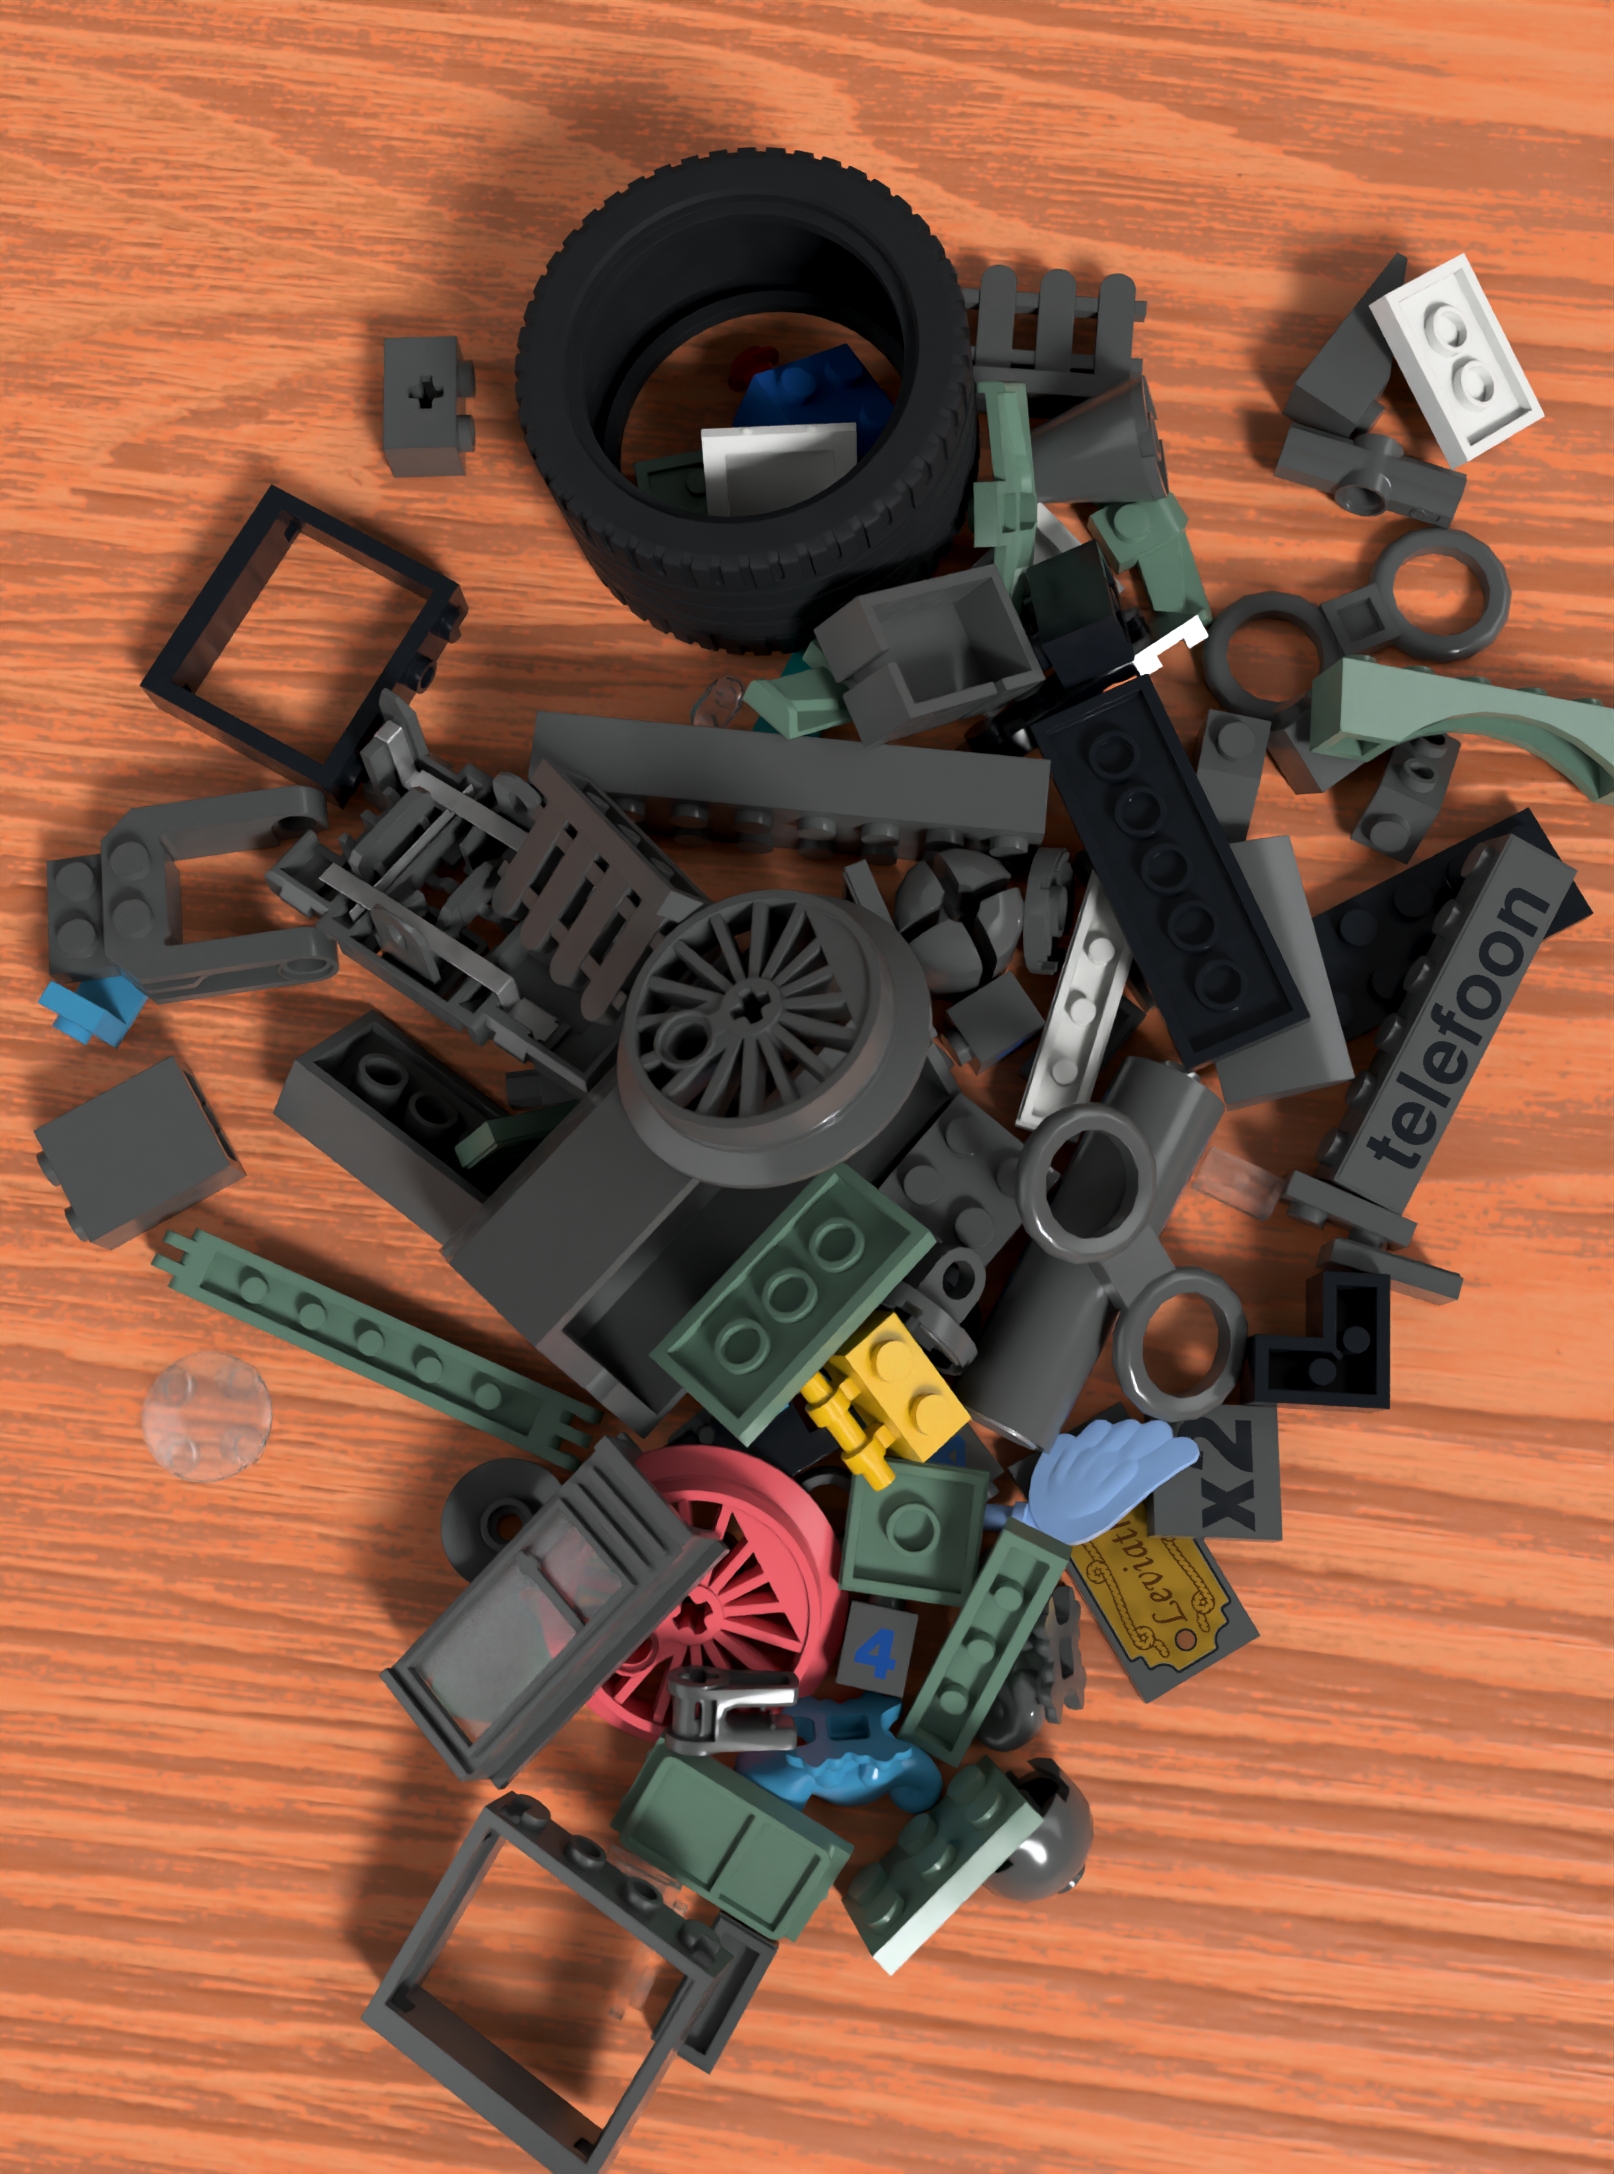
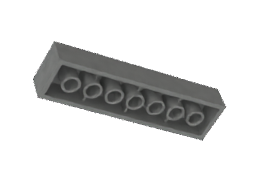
(804, 790)

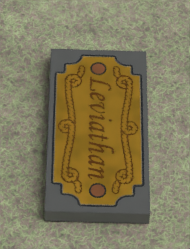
(1152, 1597)

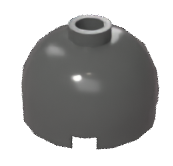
(1057, 1851)

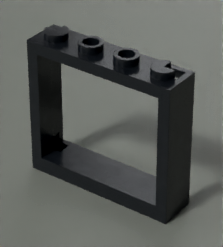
(232, 593)

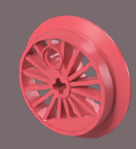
(794, 1555)

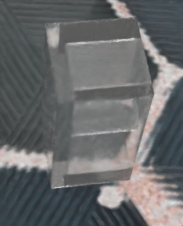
(1238, 1183)

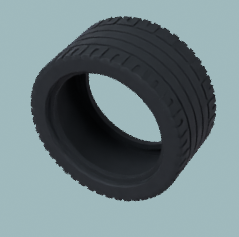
(721, 245)

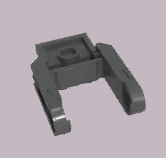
(124, 905)

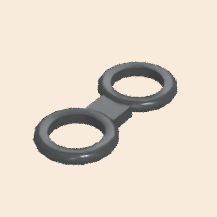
(1364, 618)
(1131, 1261)

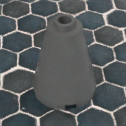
(1102, 450)

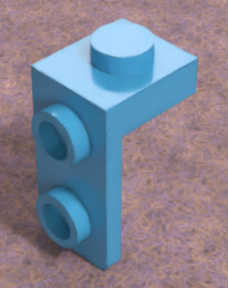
(96, 1009)

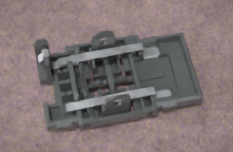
(374, 904)

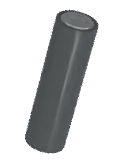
(1055, 1312)

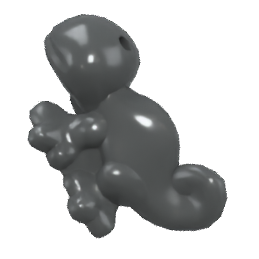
(1041, 1677)

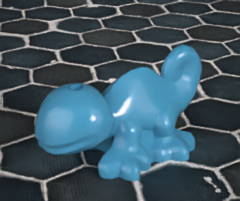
(846, 1757)

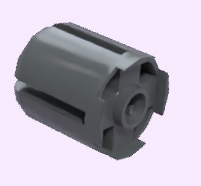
(959, 921)

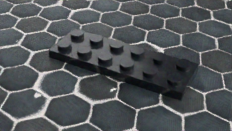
(1169, 874)
(1384, 930)

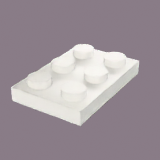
(1457, 360)

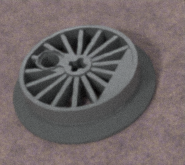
(762, 1027)

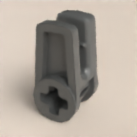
(717, 1727)

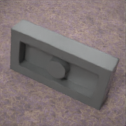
(1318, 1202)

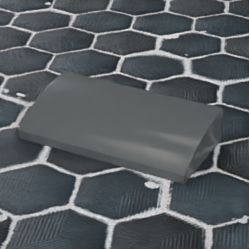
(1316, 1051)

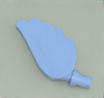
(1096, 1478)

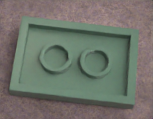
(938, 1862)

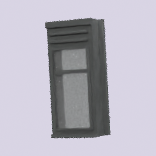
(551, 1617)

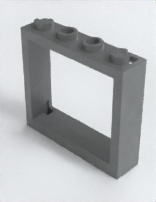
(476, 2067)

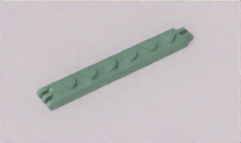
(377, 1346)

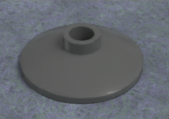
(482, 1502)

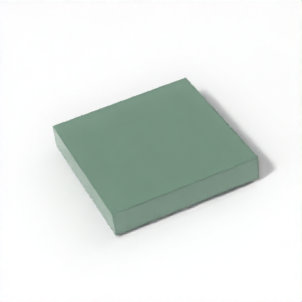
(917, 1533)

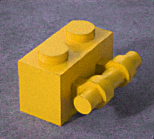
(892, 1390)

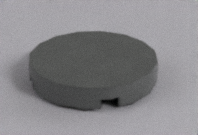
(1047, 910)

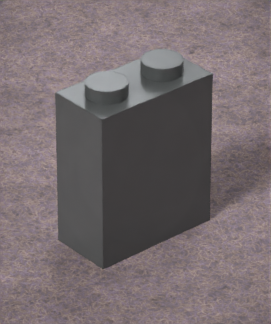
(137, 1154)

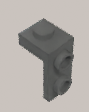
(1407, 796)

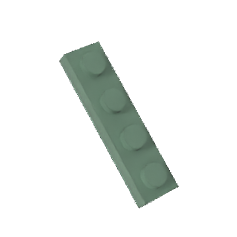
(984, 1641)

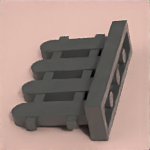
(1051, 373)
(635, 872)

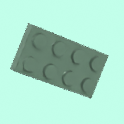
(792, 1300)

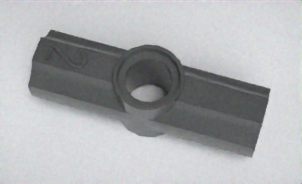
(1370, 475)

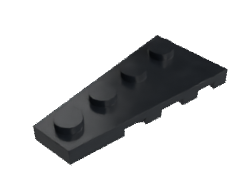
(1150, 635)

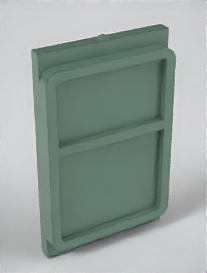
(730, 1841)

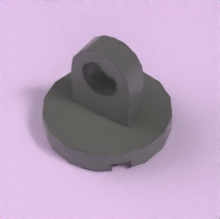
(934, 1315)

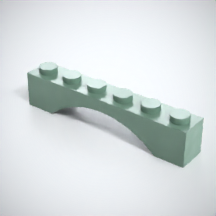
(1373, 706)

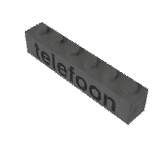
(1444, 1022)

